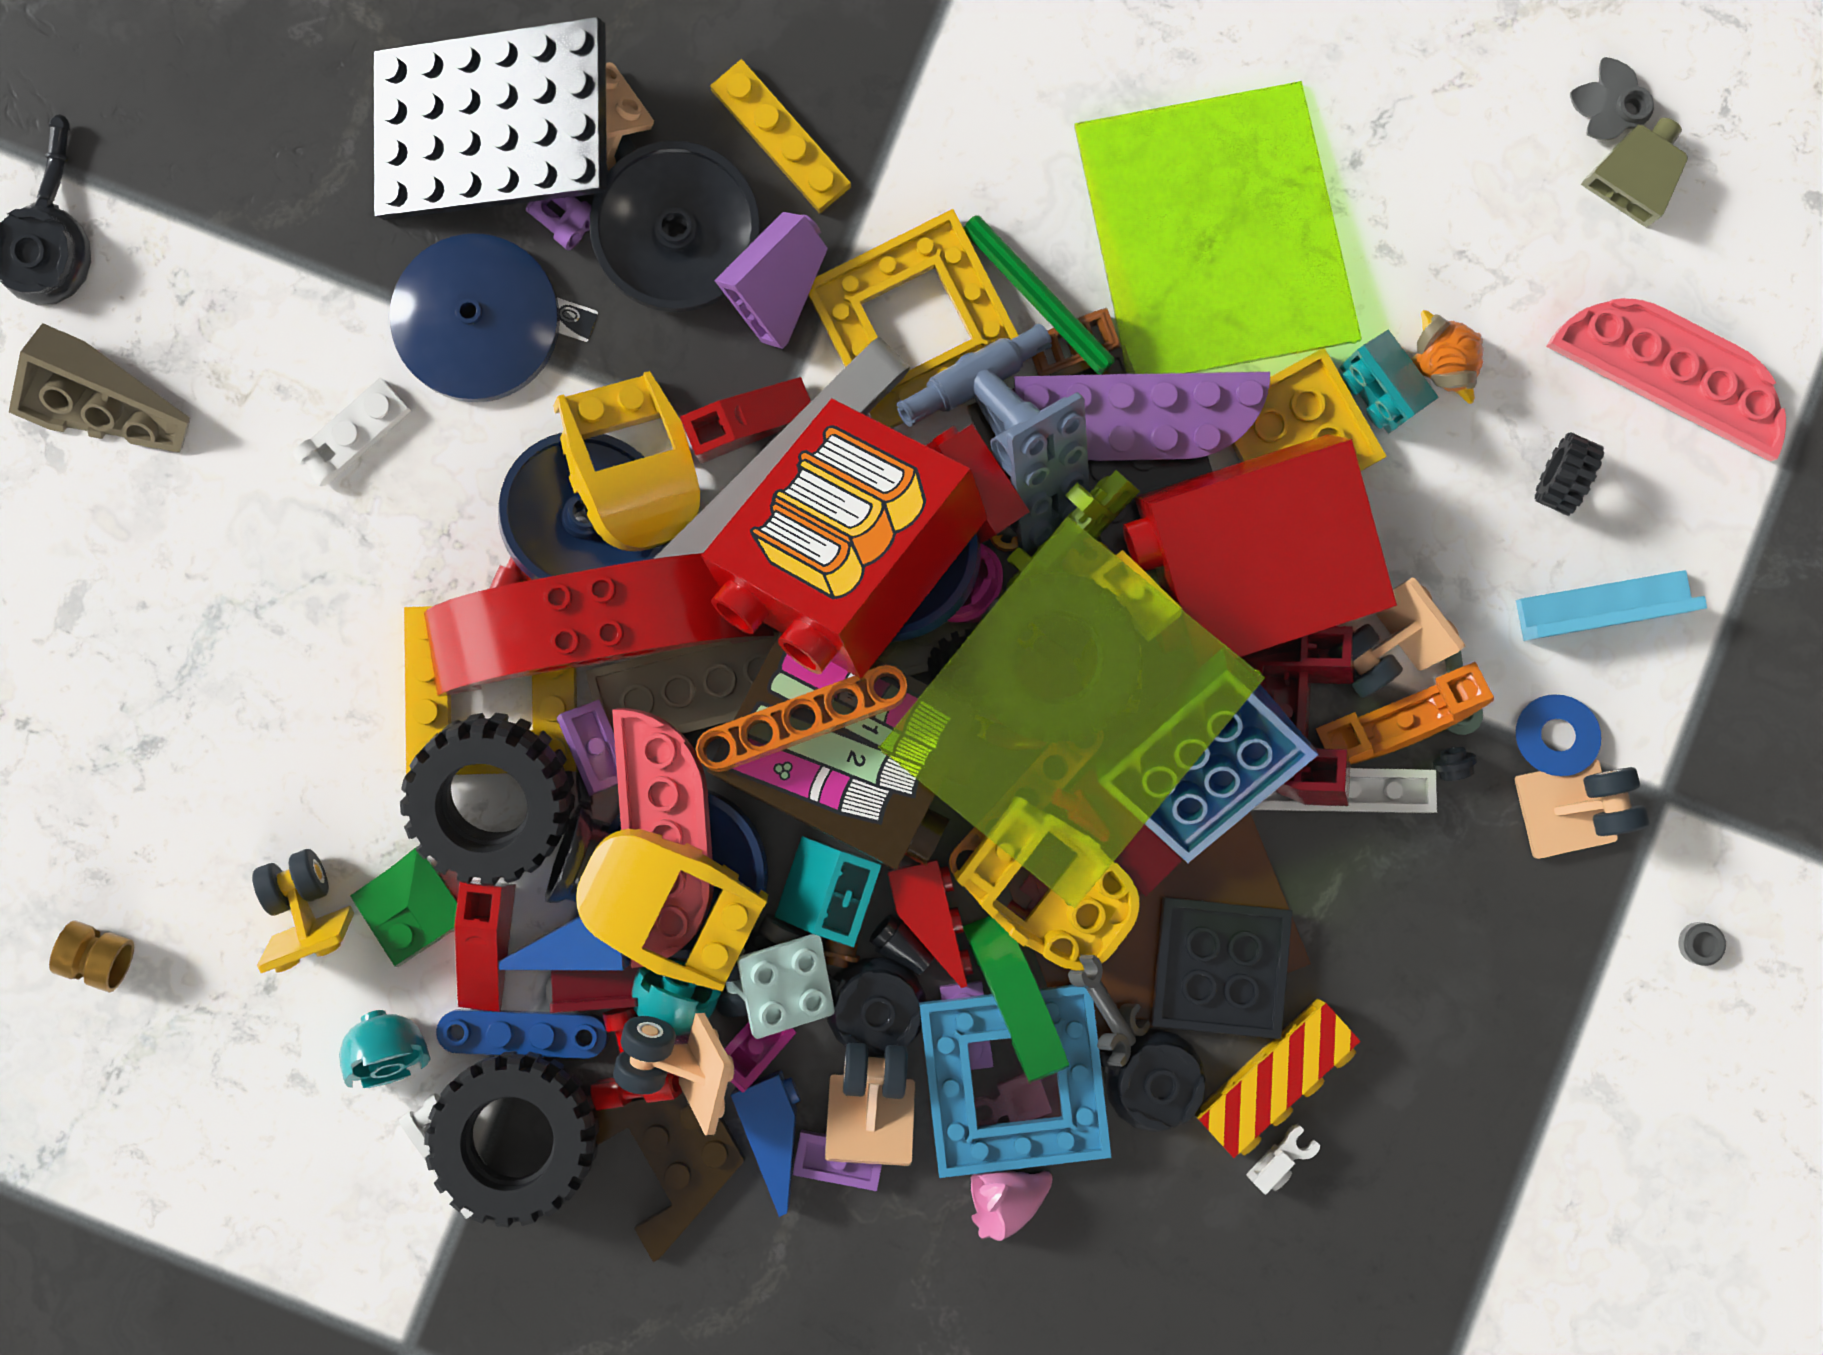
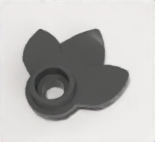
(1606, 101)

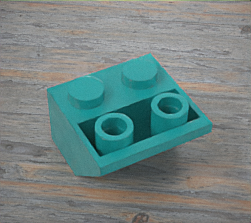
(1387, 382)
(828, 891)

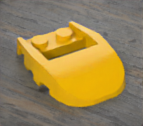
(640, 500)
(628, 887)
(1054, 927)

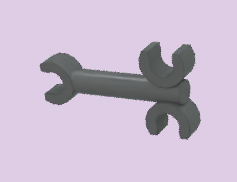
(1121, 1021)

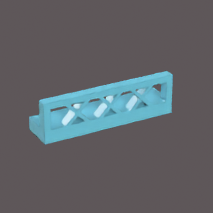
(1607, 605)

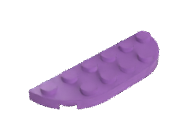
(1156, 413)

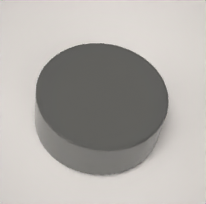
(778, 930)
(1702, 943)

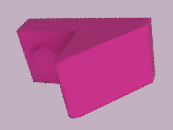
(754, 1055)

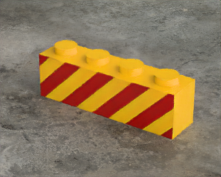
(1277, 1078)

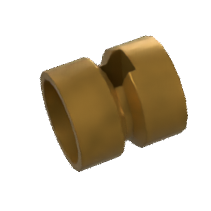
(85, 953)

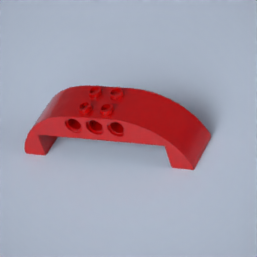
(576, 622)

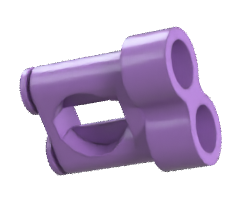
(571, 226)

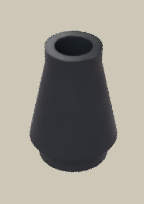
(901, 945)

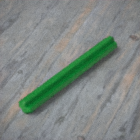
(1038, 295)

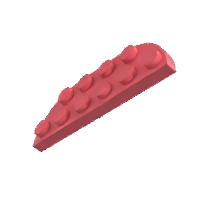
(1679, 369)
(666, 794)

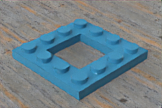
(975, 1149)

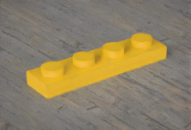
(780, 136)

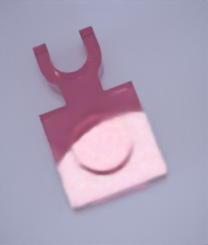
(1017, 1100)

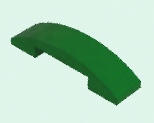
(1017, 999)

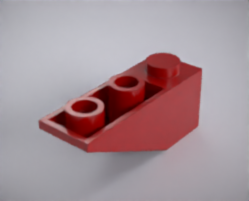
(744, 418)
(924, 908)
(481, 942)

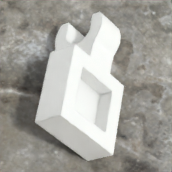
(1274, 1167)

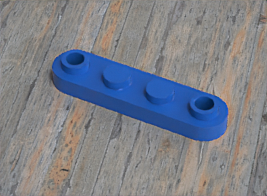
(522, 1032)

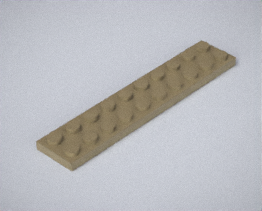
(709, 681)

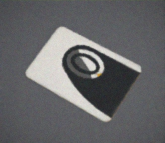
(576, 320)

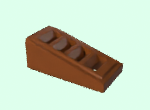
(1108, 333)

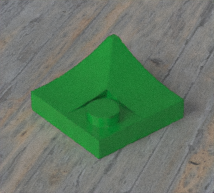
(407, 907)

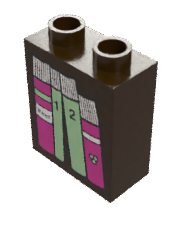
(840, 778)

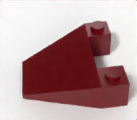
(1288, 679)

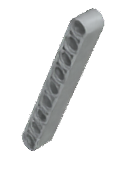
(858, 386)

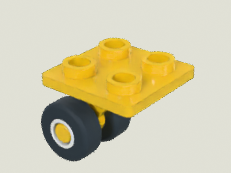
(291, 890)

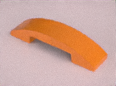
(1411, 718)

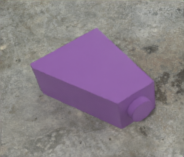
(775, 277)

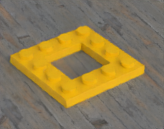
(934, 244)
(430, 714)

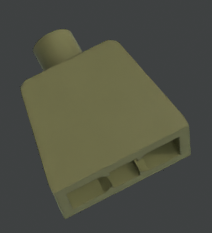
(1641, 172)

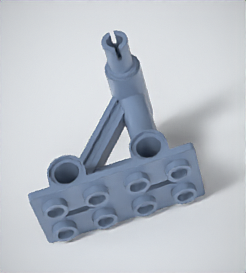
(1036, 447)

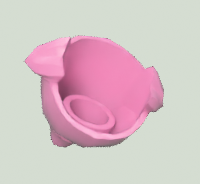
(1007, 1200)

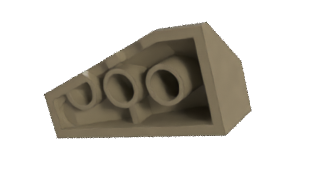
(76, 387)

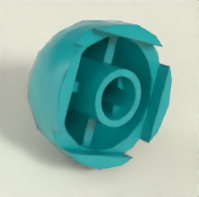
(672, 999)
(381, 1050)

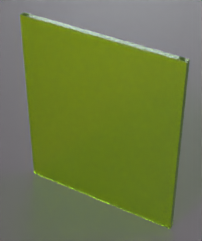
(1217, 232)
(1071, 712)

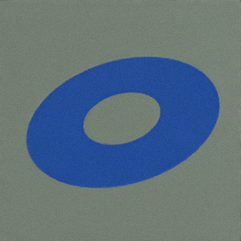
(1553, 762)

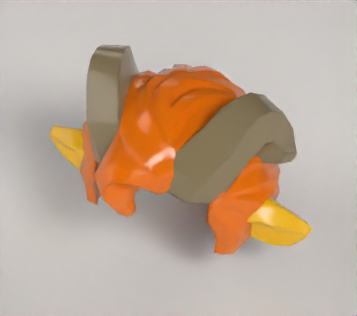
(1449, 354)

